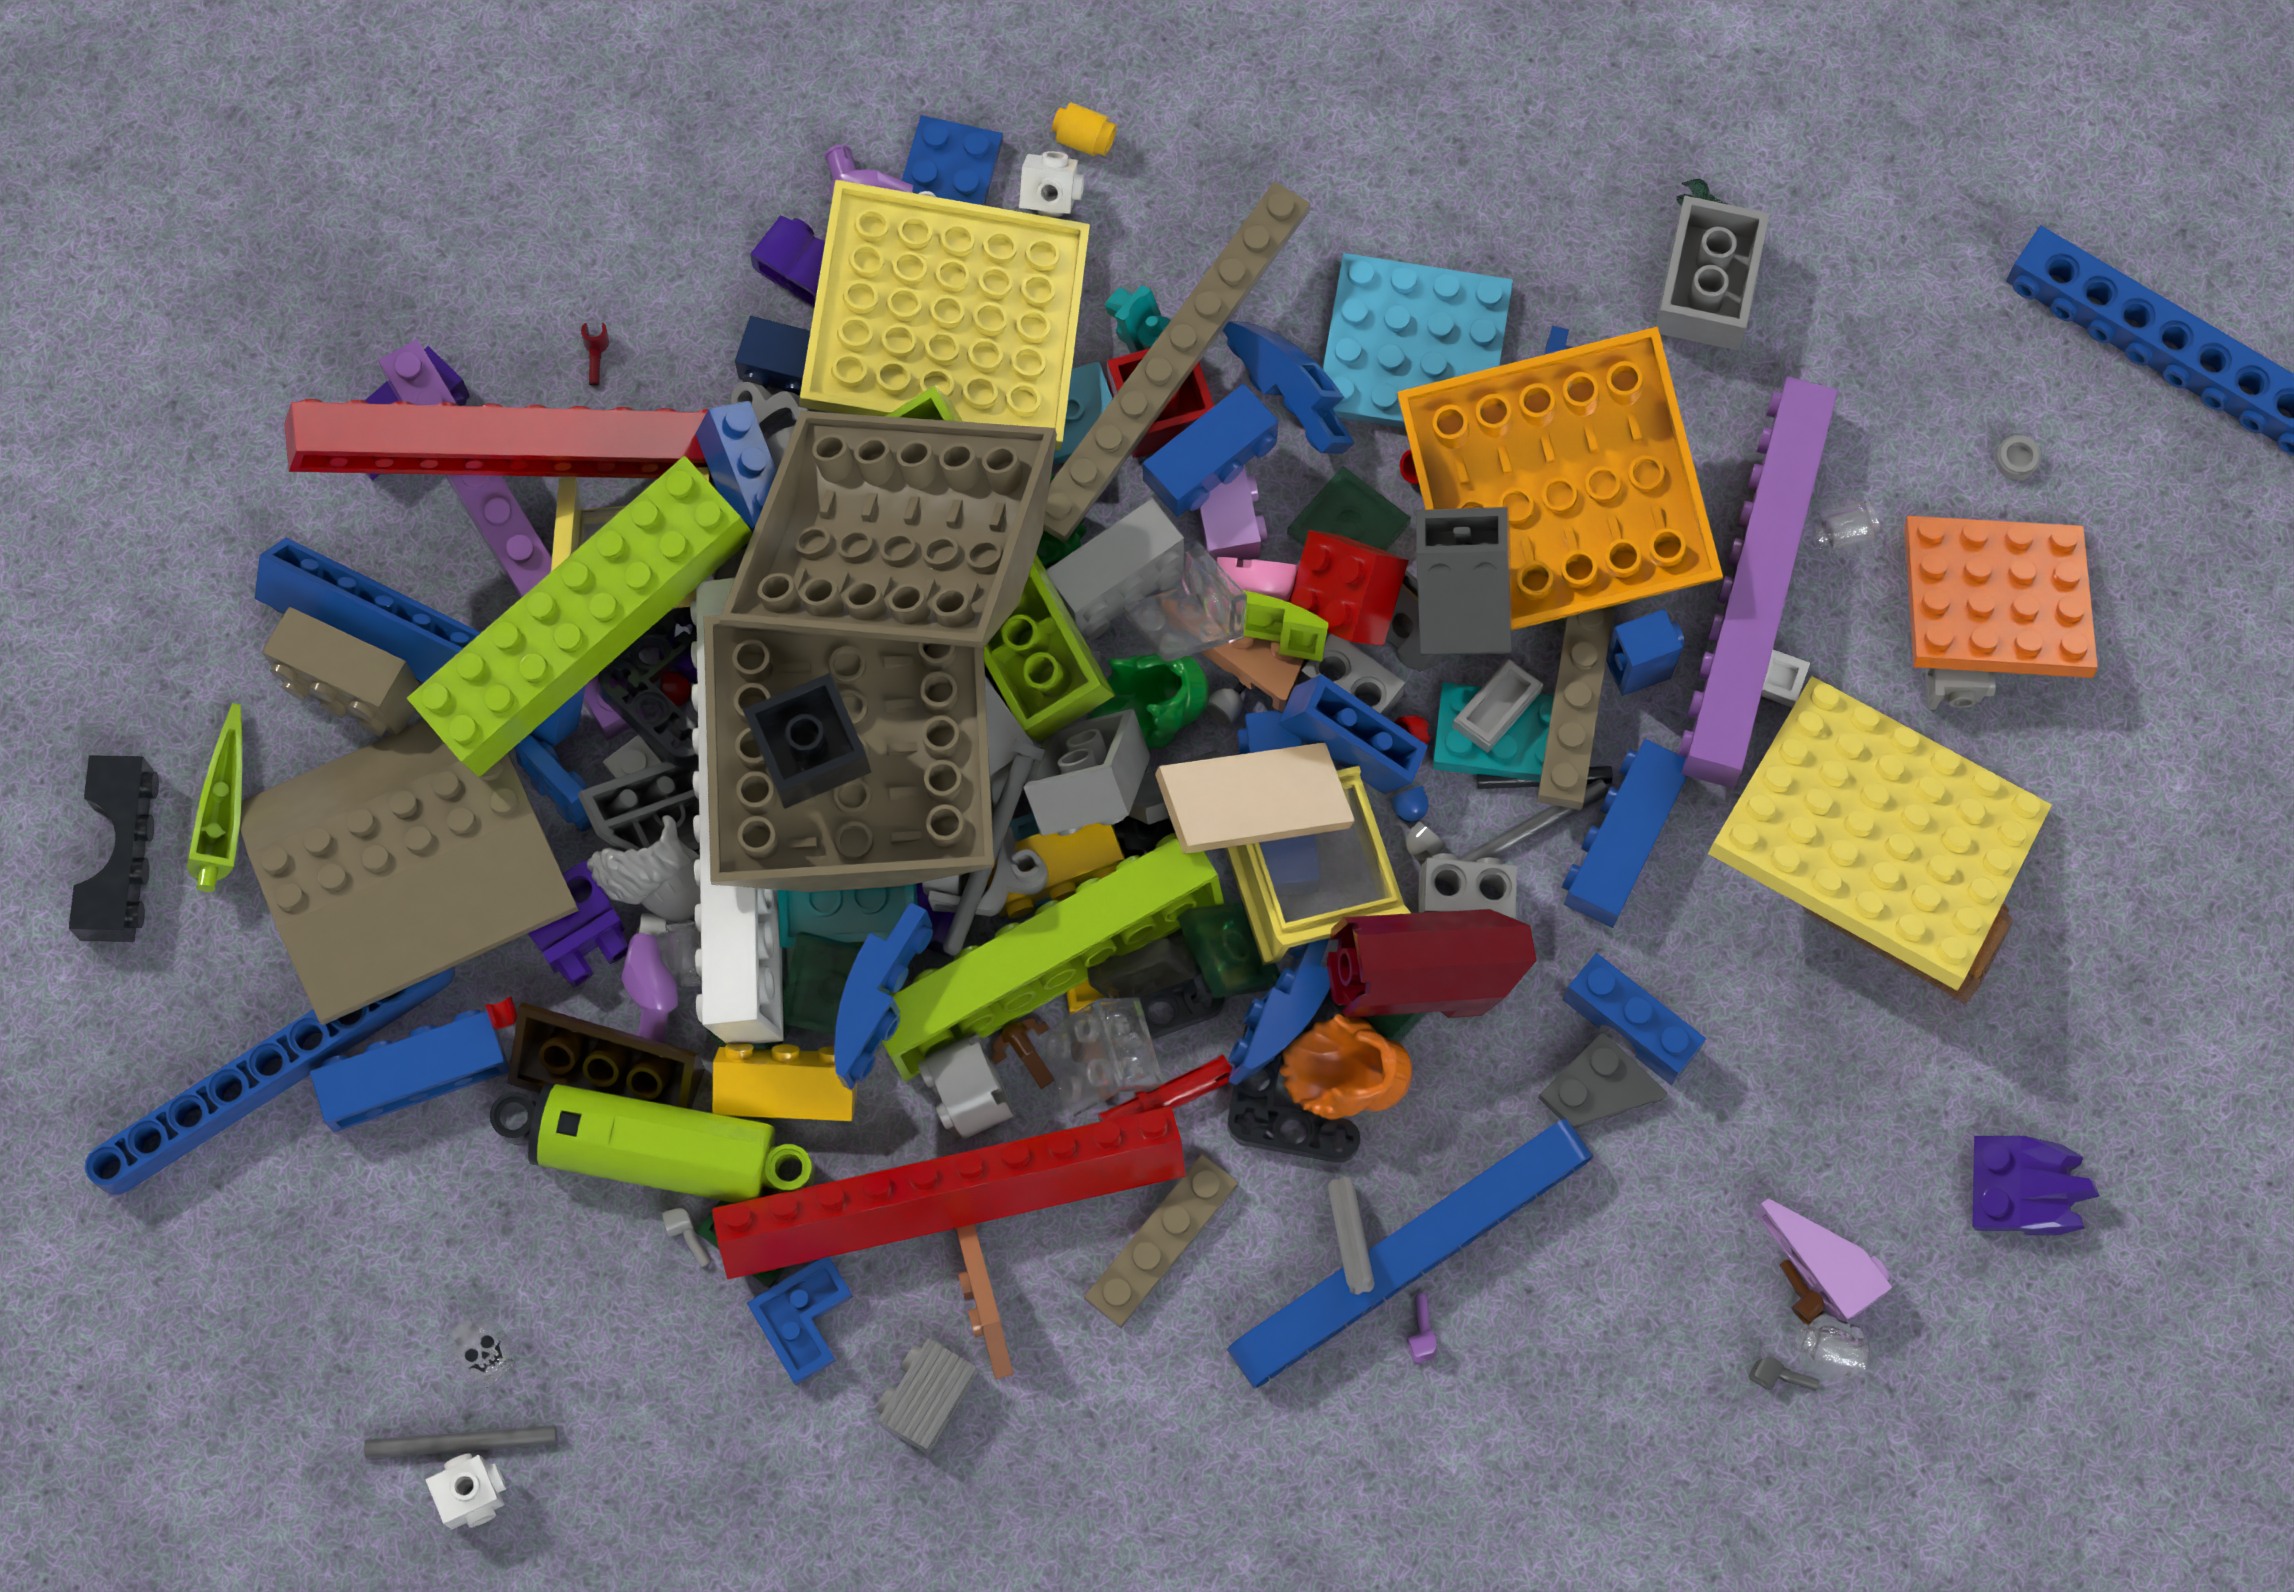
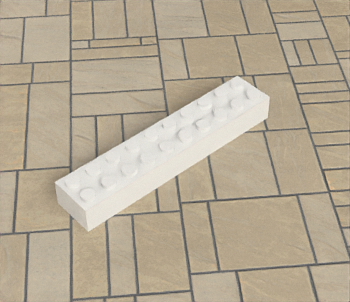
(737, 924)

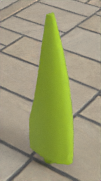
(219, 808)

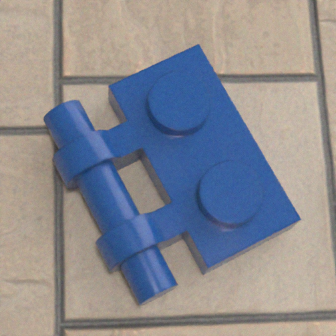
(550, 779)

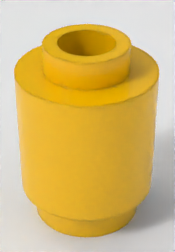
(1084, 129)

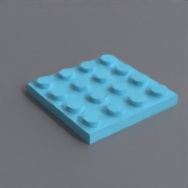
(1407, 329)

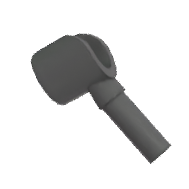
(1768, 1370)

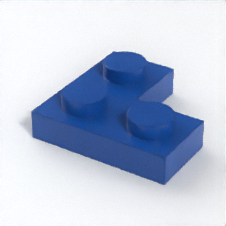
(788, 1316)

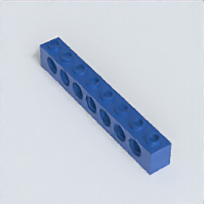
(2159, 322)

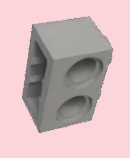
(1359, 674)
(1466, 881)

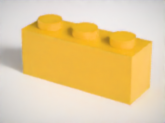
(1069, 861)
(780, 1083)

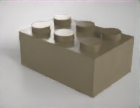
(341, 673)

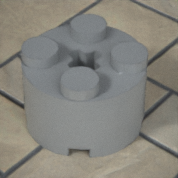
(968, 1087)

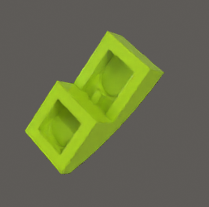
(1296, 629)

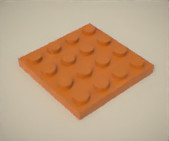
(1999, 597)

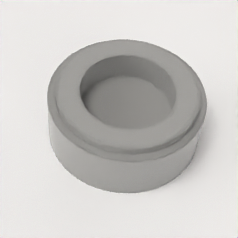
(2018, 457)

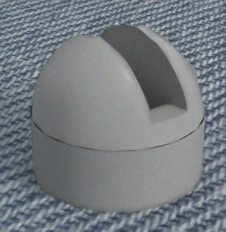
(1423, 842)

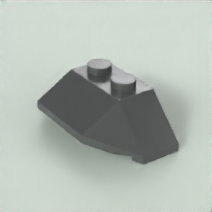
(631, 807)

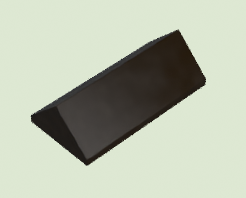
(599, 1059)

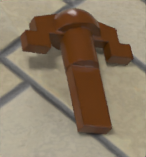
(1015, 1034)

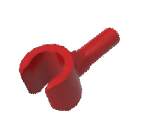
(502, 1013)

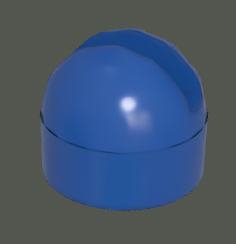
(1411, 804)

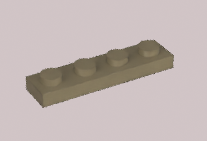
(1161, 1241)

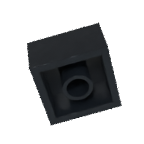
(807, 740)

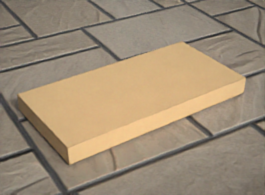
(1254, 797)

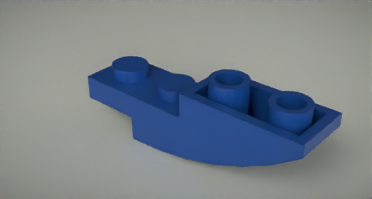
(1286, 370)
(866, 1008)
(1282, 1011)

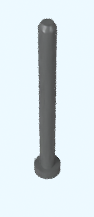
(1000, 822)

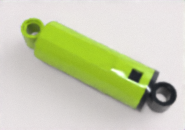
(650, 1143)

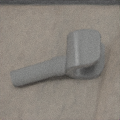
(678, 1222)

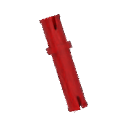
(1175, 1091)

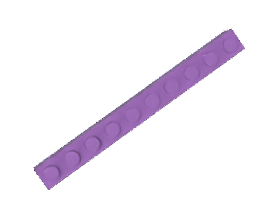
(493, 511)
(1759, 583)

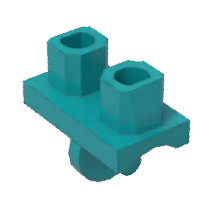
(1136, 317)

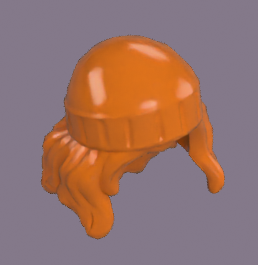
(1345, 1069)

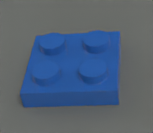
(952, 160)

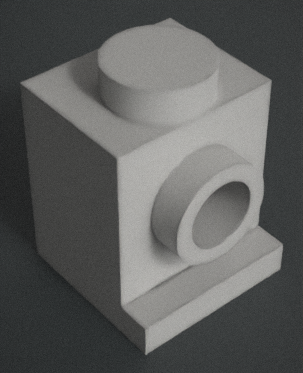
(1958, 687)

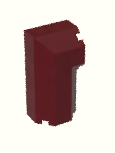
(1428, 962)

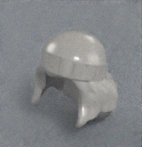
(653, 876)

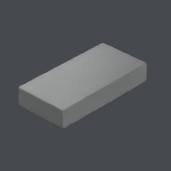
(1497, 705)

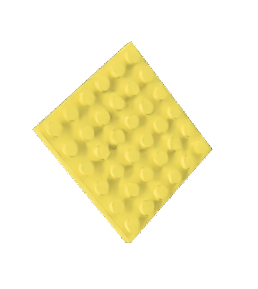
(944, 299)
(1882, 832)

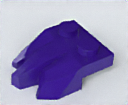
(2027, 1186)

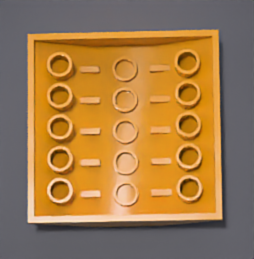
(1585, 462)

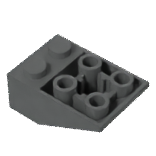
(1464, 581)

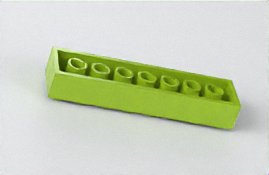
(580, 617)
(1038, 650)
(1050, 951)

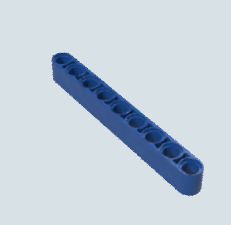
(256, 1088)
(1410, 1250)

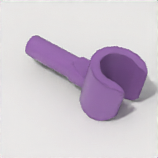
(1424, 1344)

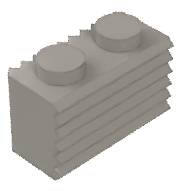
(927, 1395)

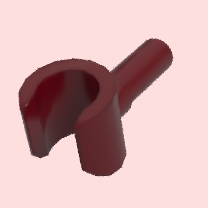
(595, 346)

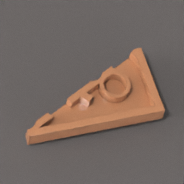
(1260, 665)
(985, 1316)

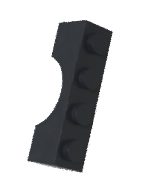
(109, 902)

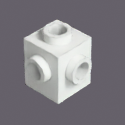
(1050, 183)
(451, 1486)

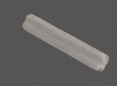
(1351, 1235)

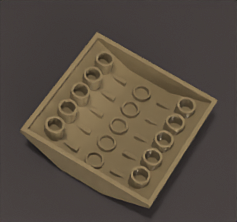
(896, 529)
(927, 748)
(398, 867)

